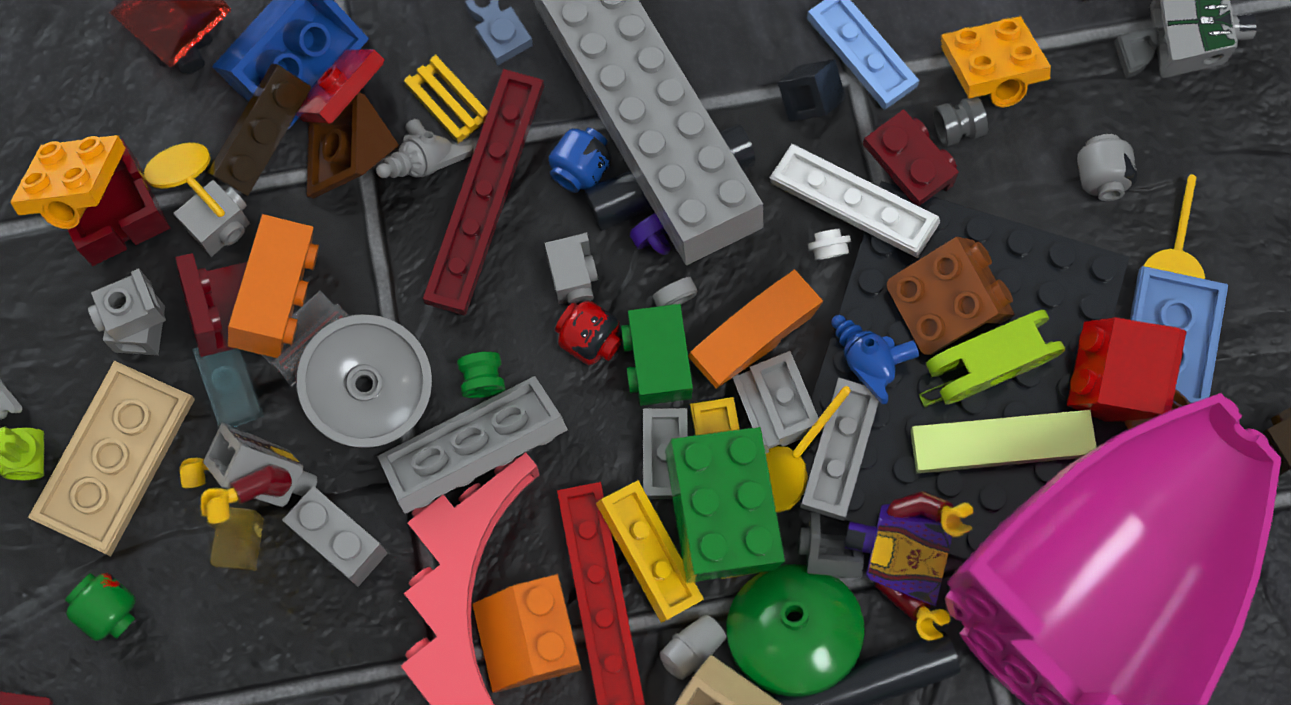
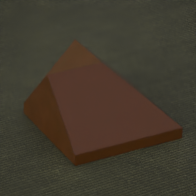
(346, 146)

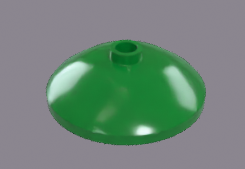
(798, 655)

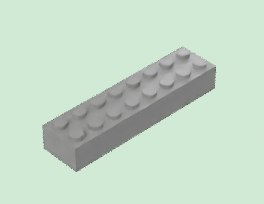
(656, 123)

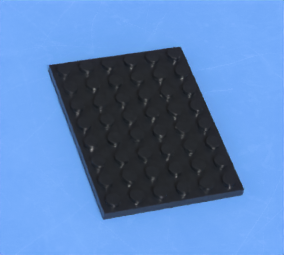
(1042, 273)

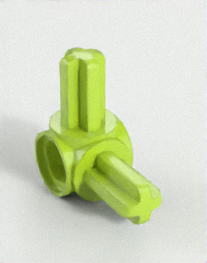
(21, 453)

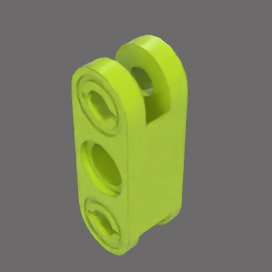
(995, 356)

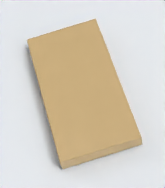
(112, 458)

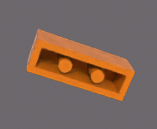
(272, 287)

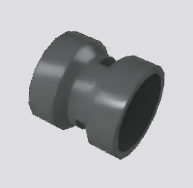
(964, 120)

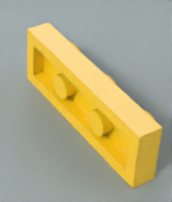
(649, 551)

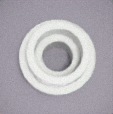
(829, 244)

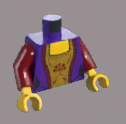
(911, 553)

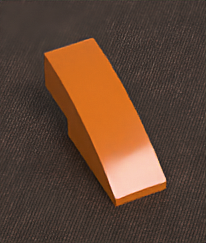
(756, 329)

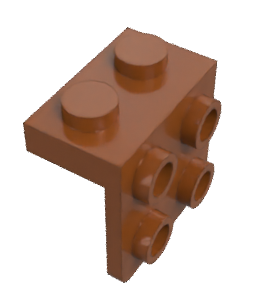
(949, 294)

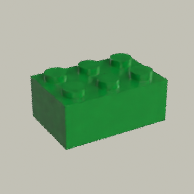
(724, 504)

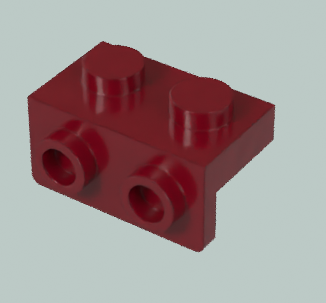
(911, 157)

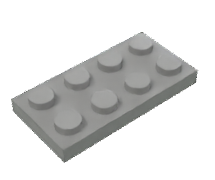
(471, 444)

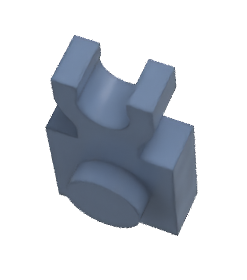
(499, 31)

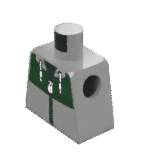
(1197, 33)

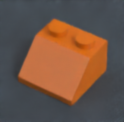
(526, 634)

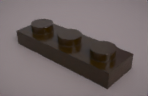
(259, 129)

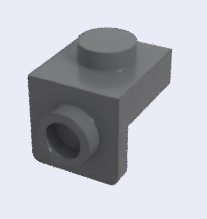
(827, 553)

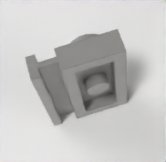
(777, 400)

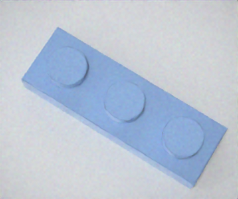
(863, 50)

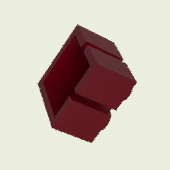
(124, 213)

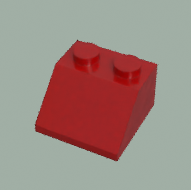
(1126, 369)

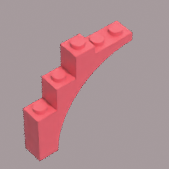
(456, 537)

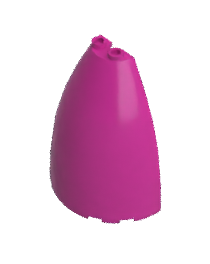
(1127, 566)

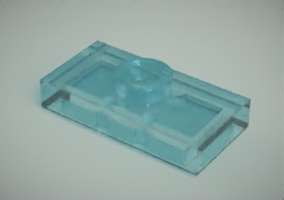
(229, 387)

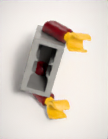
(248, 470)

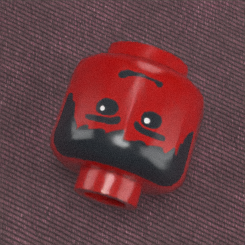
(588, 332)

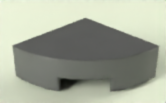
(1136, 50)

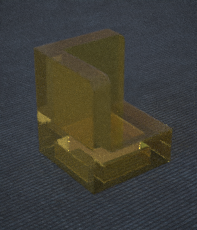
(237, 540)

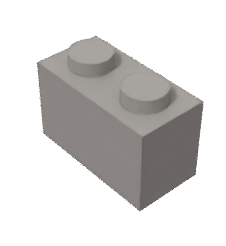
(335, 536)

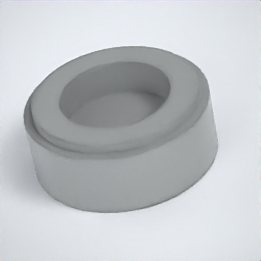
(676, 292)

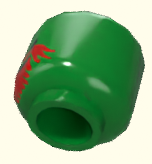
(100, 606)

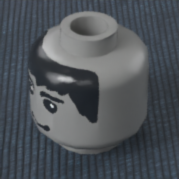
(1107, 167)

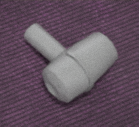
(692, 647)

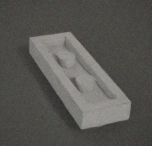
(840, 452)

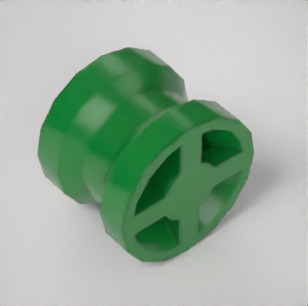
(481, 375)

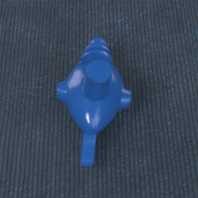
(871, 355)

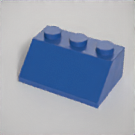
(296, 35)

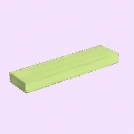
(1002, 441)

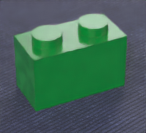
(659, 355)

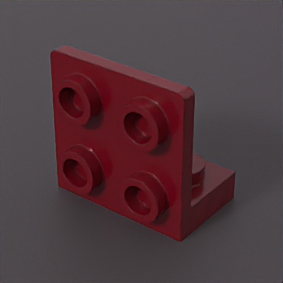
(210, 301)

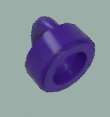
(650, 232)

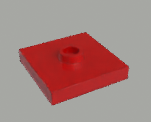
(340, 85)

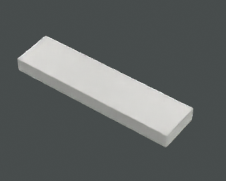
(855, 200)

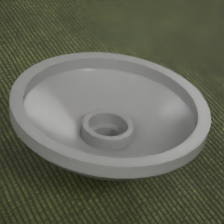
(369, 349)

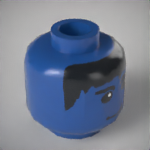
(579, 159)

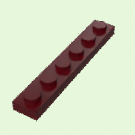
(483, 192)

